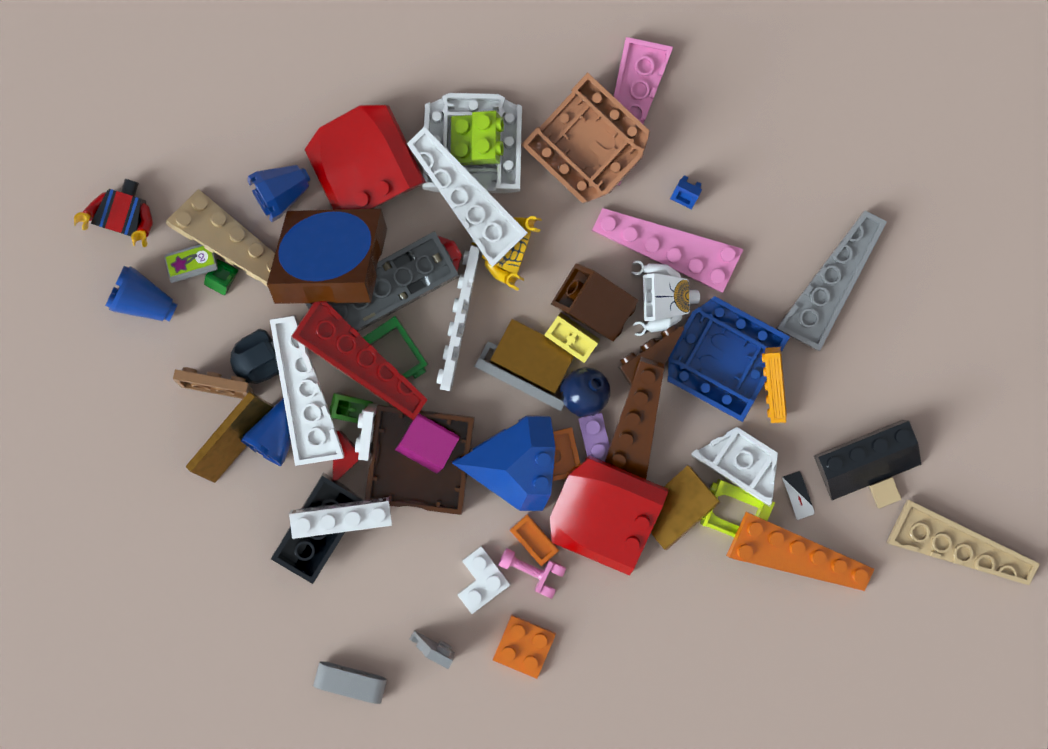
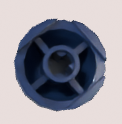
(585, 391)

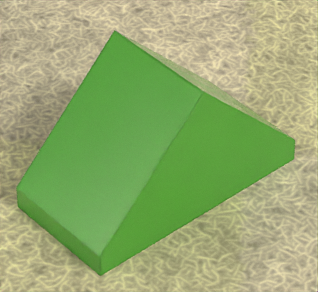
(347, 407)

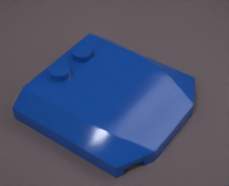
(722, 357)

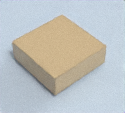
(885, 492)

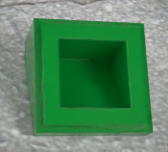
(222, 278)

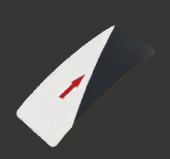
(798, 495)

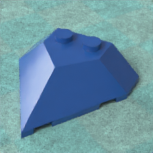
(516, 463)

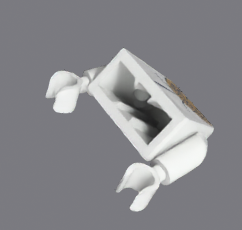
(665, 296)

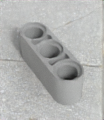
(350, 682)

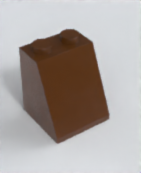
(595, 302)

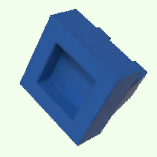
(686, 193)

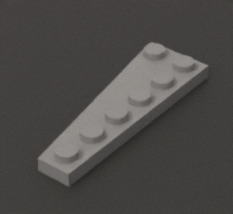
(826, 294)

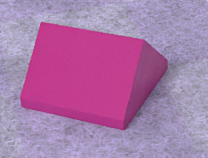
(427, 443)

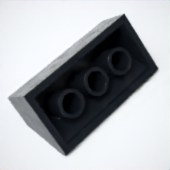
(869, 459)
(309, 554)

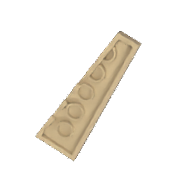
(220, 233)

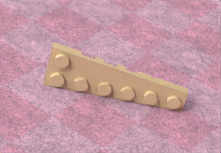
(943, 539)

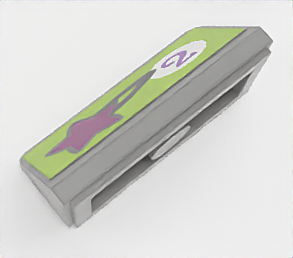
(190, 262)

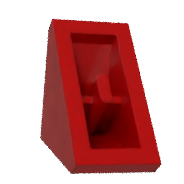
(343, 465)

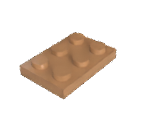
(212, 383)

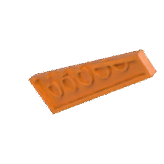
(780, 549)

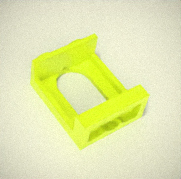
(725, 488)

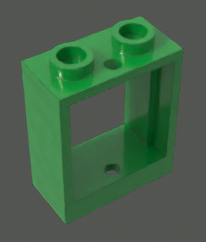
(388, 327)

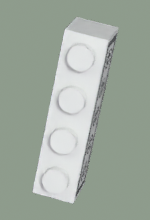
(340, 518)

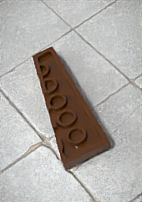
(635, 429)

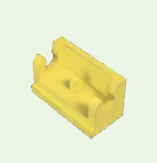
(572, 337)

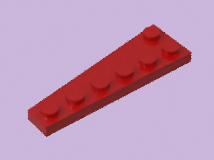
(343, 347)

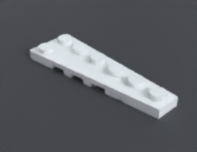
(477, 210)
(456, 328)

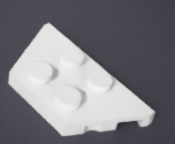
(742, 462)

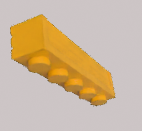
(775, 385)

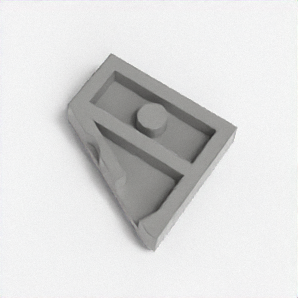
(437, 652)

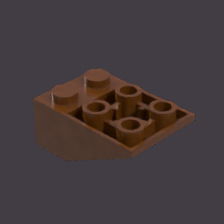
(653, 350)

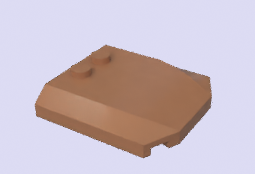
(589, 141)

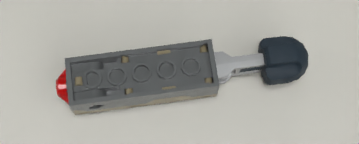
(399, 282)

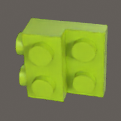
(477, 138)

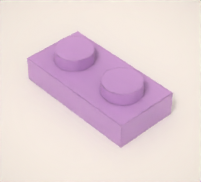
(594, 436)

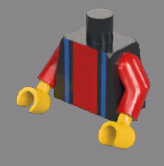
(119, 213)

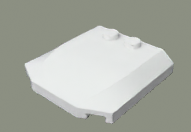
(493, 177)

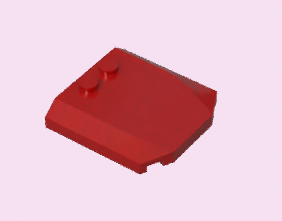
(363, 159)
(606, 514)

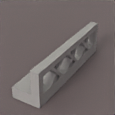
(515, 381)

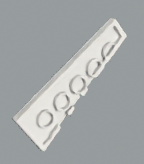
(307, 412)

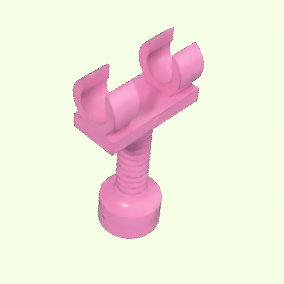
(508, 559)

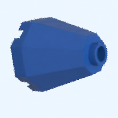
(278, 189)

